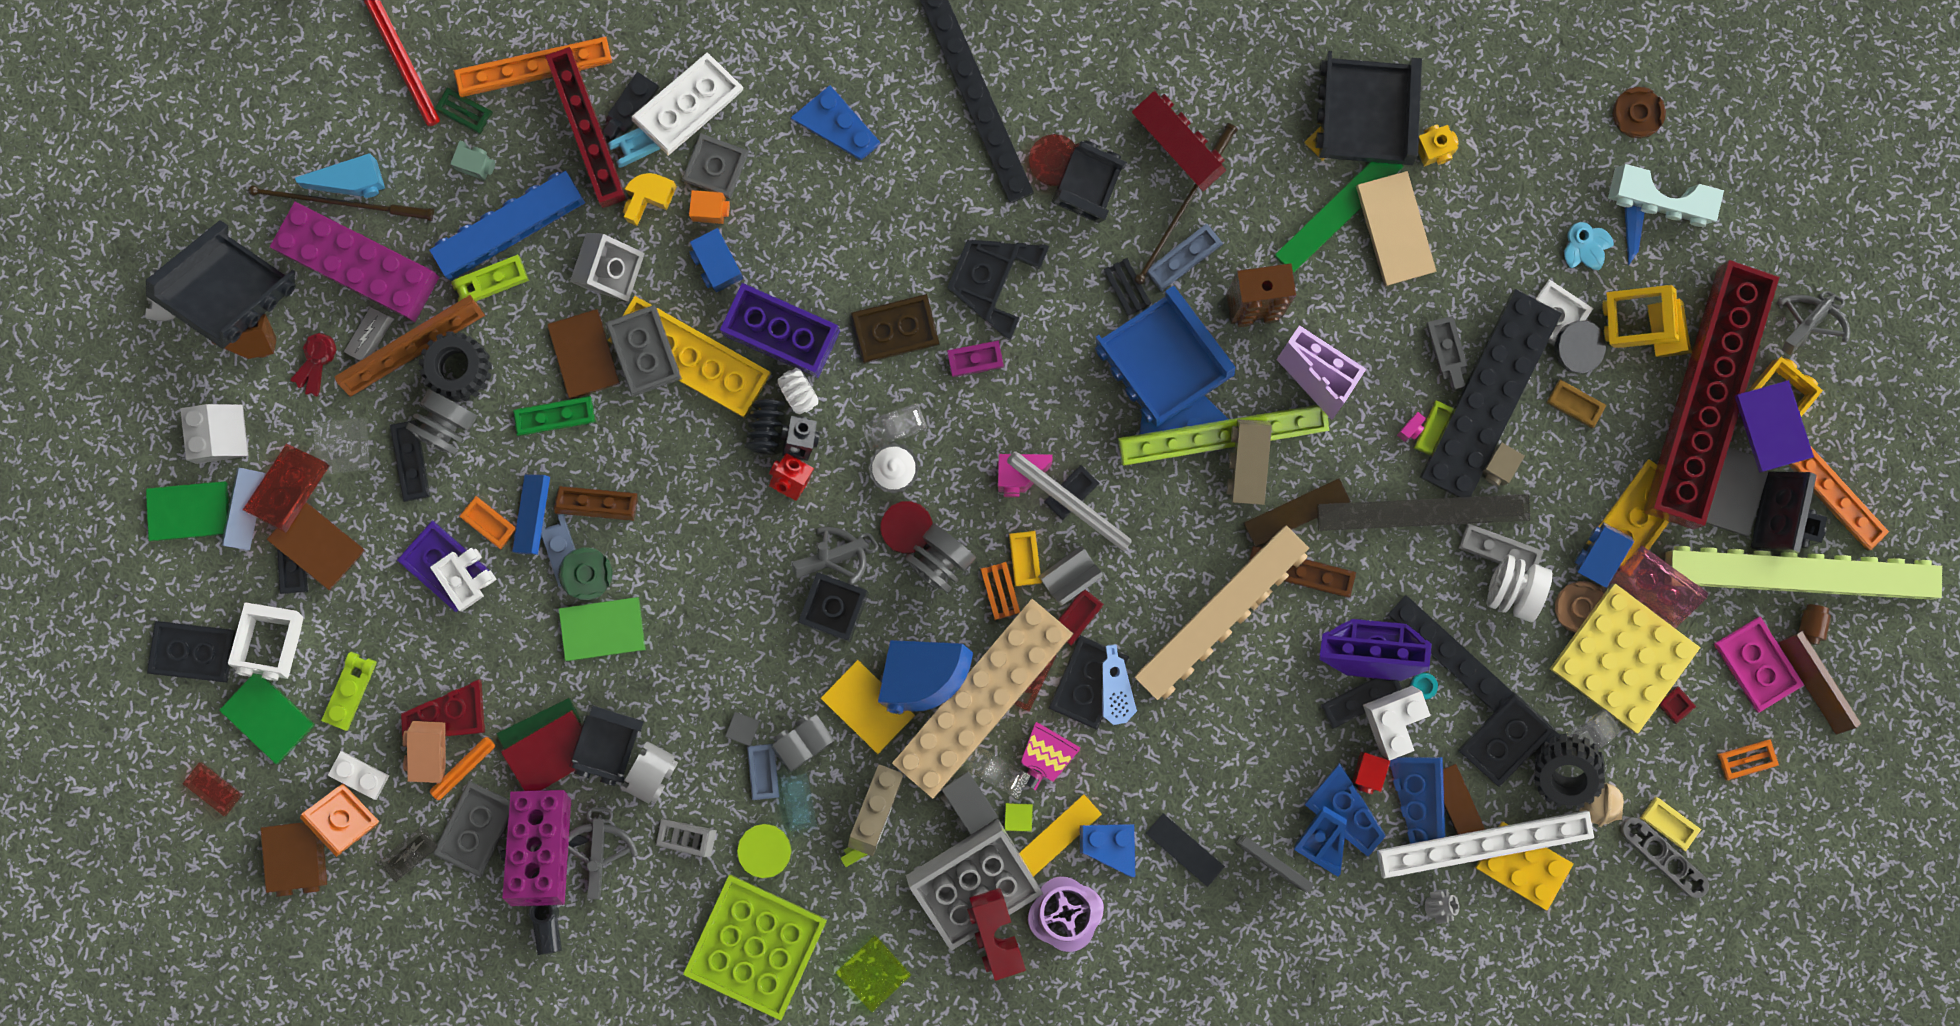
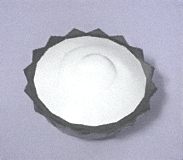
(893, 468)

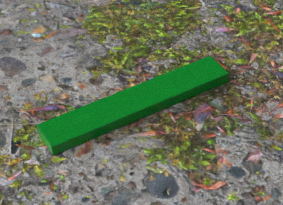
(1331, 217)

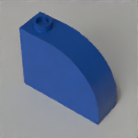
(922, 674)

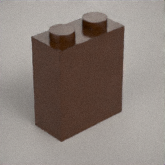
(292, 859)

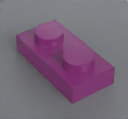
(975, 359)

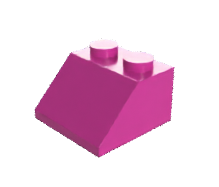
(1012, 481)

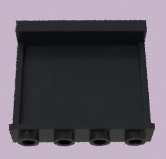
(1369, 110)
(218, 286)

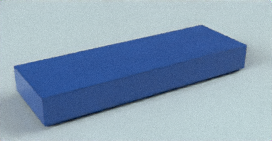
(531, 514)

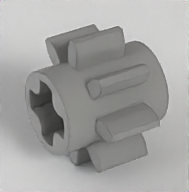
(1442, 906)

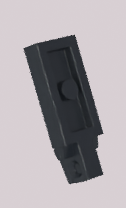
(633, 98)

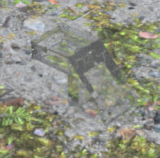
(894, 426)
(1598, 729)
(998, 772)

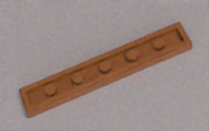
(408, 346)

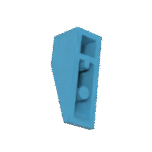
(351, 177)

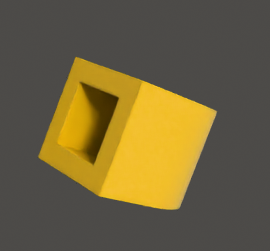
(647, 189)

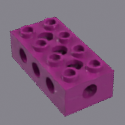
(525, 836)

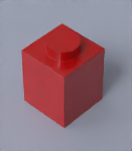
(1370, 772)

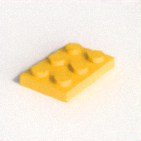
(1530, 873)

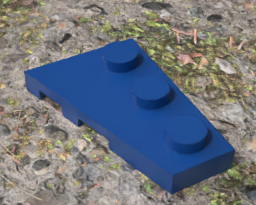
(836, 122)
(1343, 798)

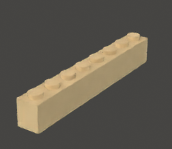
(1221, 613)

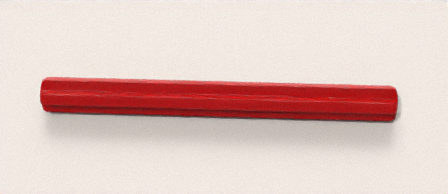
(402, 61)

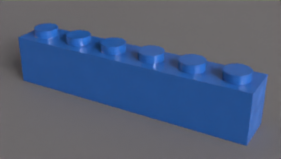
(507, 225)

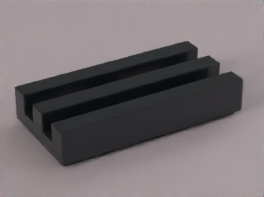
(1117, 266)

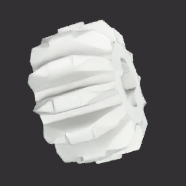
(798, 391)

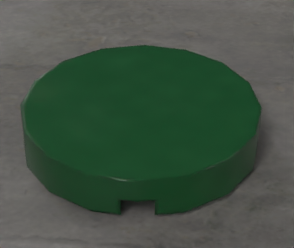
(585, 573)

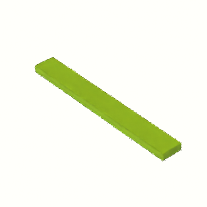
(1217, 435)

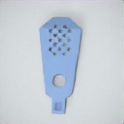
(1116, 684)

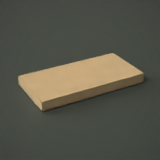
(1396, 228)

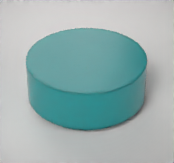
(1426, 683)

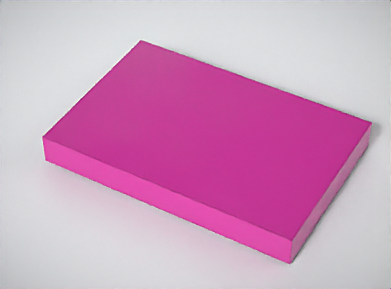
(1758, 664)

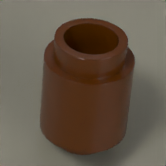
(1815, 623)

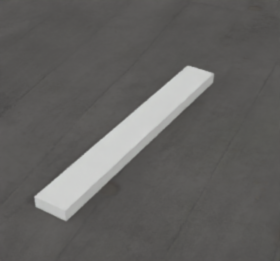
(1485, 844)

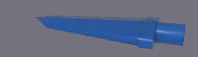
(1634, 223)

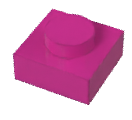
(1412, 428)

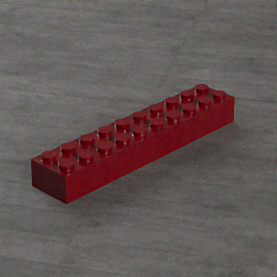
(1707, 401)

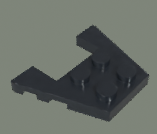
(983, 273)

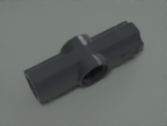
(546, 931)

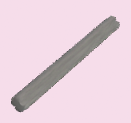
(1068, 500)

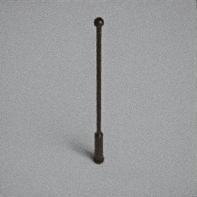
(1220, 146)
(393, 209)

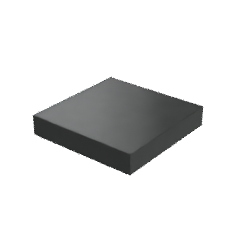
(715, 165)

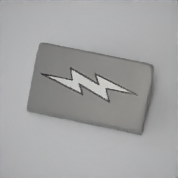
(368, 334)

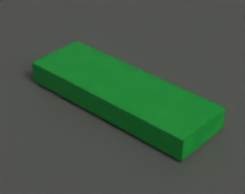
(554, 416)

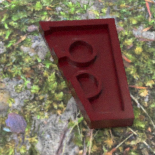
(458, 709)

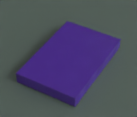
(1774, 426)
(427, 550)

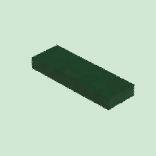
(526, 727)

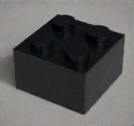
(833, 607)

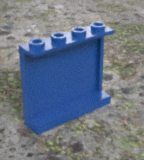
(1165, 358)

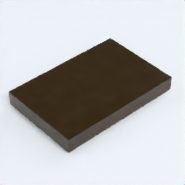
(895, 328)

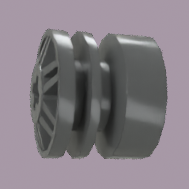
(441, 422)
(940, 558)

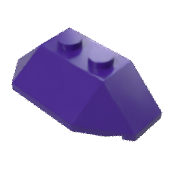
(1376, 650)

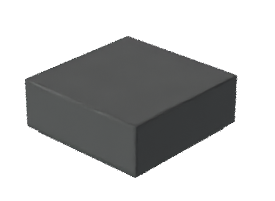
(742, 729)

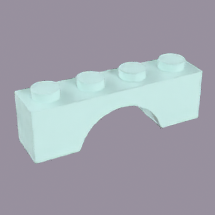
(1636, 188)

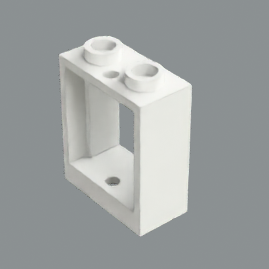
(244, 633)

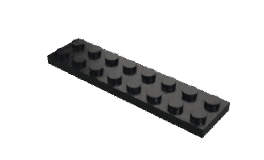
(1490, 395)

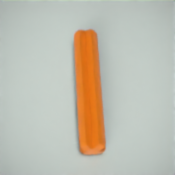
(462, 768)

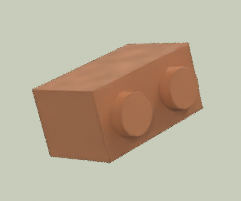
(425, 752)

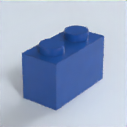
(716, 261)
(1604, 554)

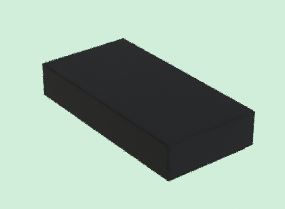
(1080, 484)

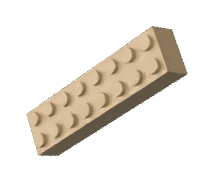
(983, 698)

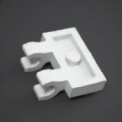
(457, 581)

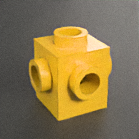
(1437, 145)

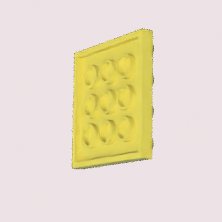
(1625, 658)

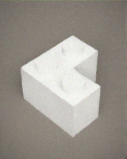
(1389, 720)

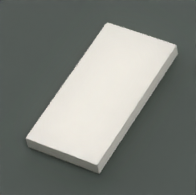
(687, 103)

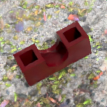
(1002, 955)

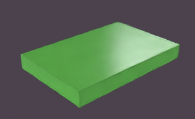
(602, 629)

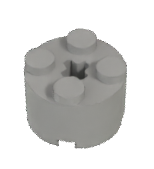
(649, 772)

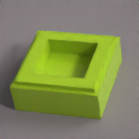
(1018, 817)

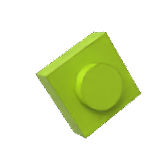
(851, 856)

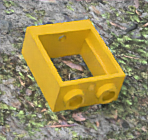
(1669, 310)
(1789, 371)

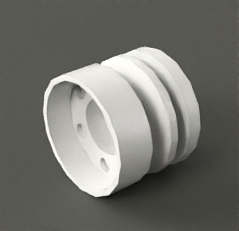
(1526, 590)

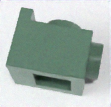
(472, 161)

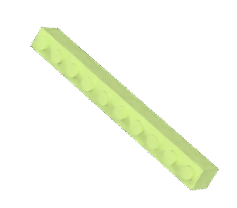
(1808, 574)

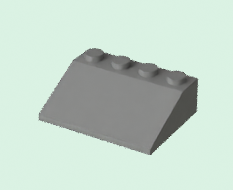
(969, 869)

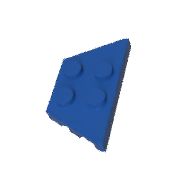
(1198, 413)

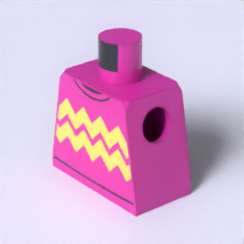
(1046, 755)

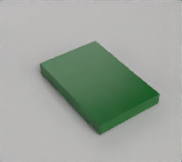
(187, 511)
(267, 717)

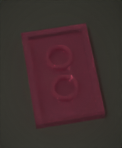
(1659, 586)

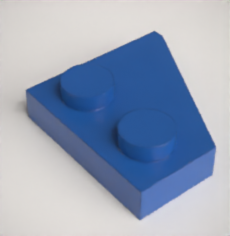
(1324, 840)
(1110, 845)

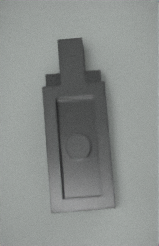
(1448, 351)

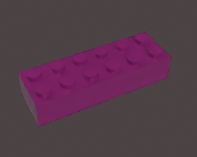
(354, 261)

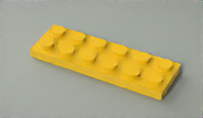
(710, 365)

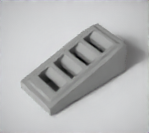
(707, 841)

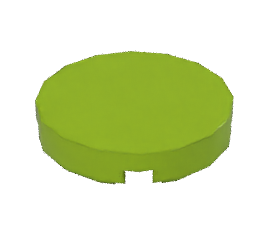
(764, 851)

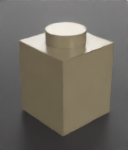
(1502, 465)

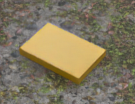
(857, 704)

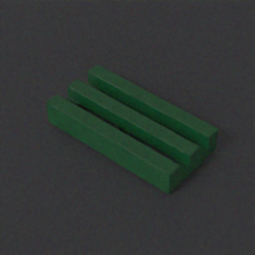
(482, 120)

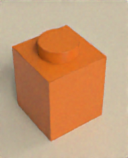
(708, 207)

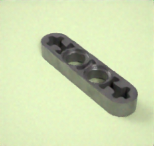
(1666, 854)

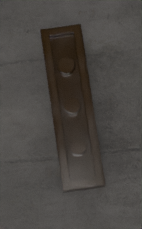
(1294, 512)

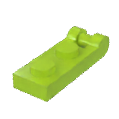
(492, 279)
(348, 692)

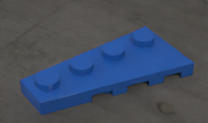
(1421, 795)

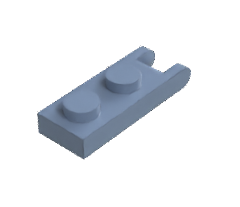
(557, 543)

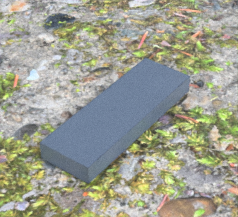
(1184, 257)
(239, 524)

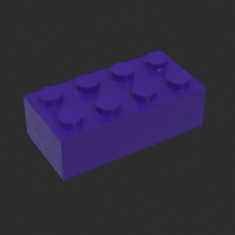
(780, 330)

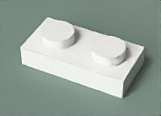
(358, 775)

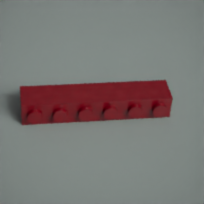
(586, 127)

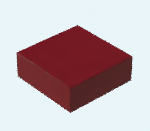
(1676, 705)

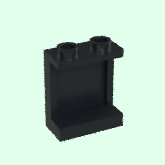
(1088, 181)
(605, 745)

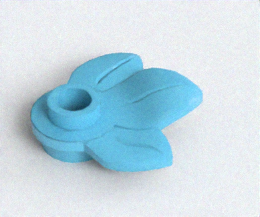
(1590, 249)

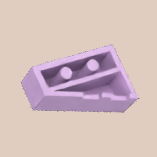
(1320, 370)

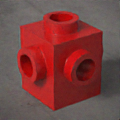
(790, 476)

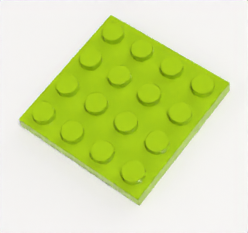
(755, 947)

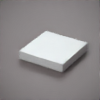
(1564, 302)

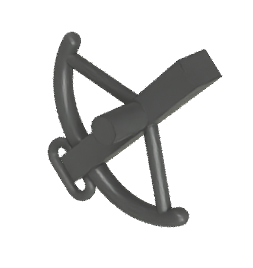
(1824, 307)
(830, 558)
(596, 863)

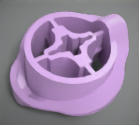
(1092, 905)

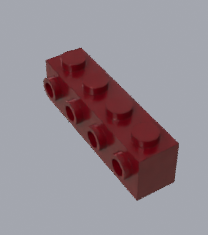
(1179, 141)

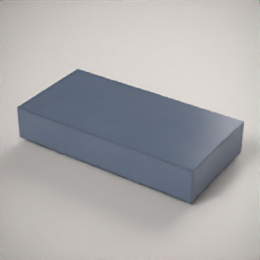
(763, 772)

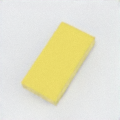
(1670, 823)

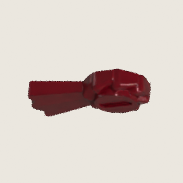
(318, 350)

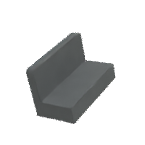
(1070, 576)

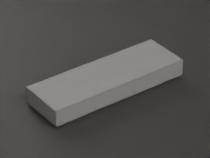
(1495, 546)

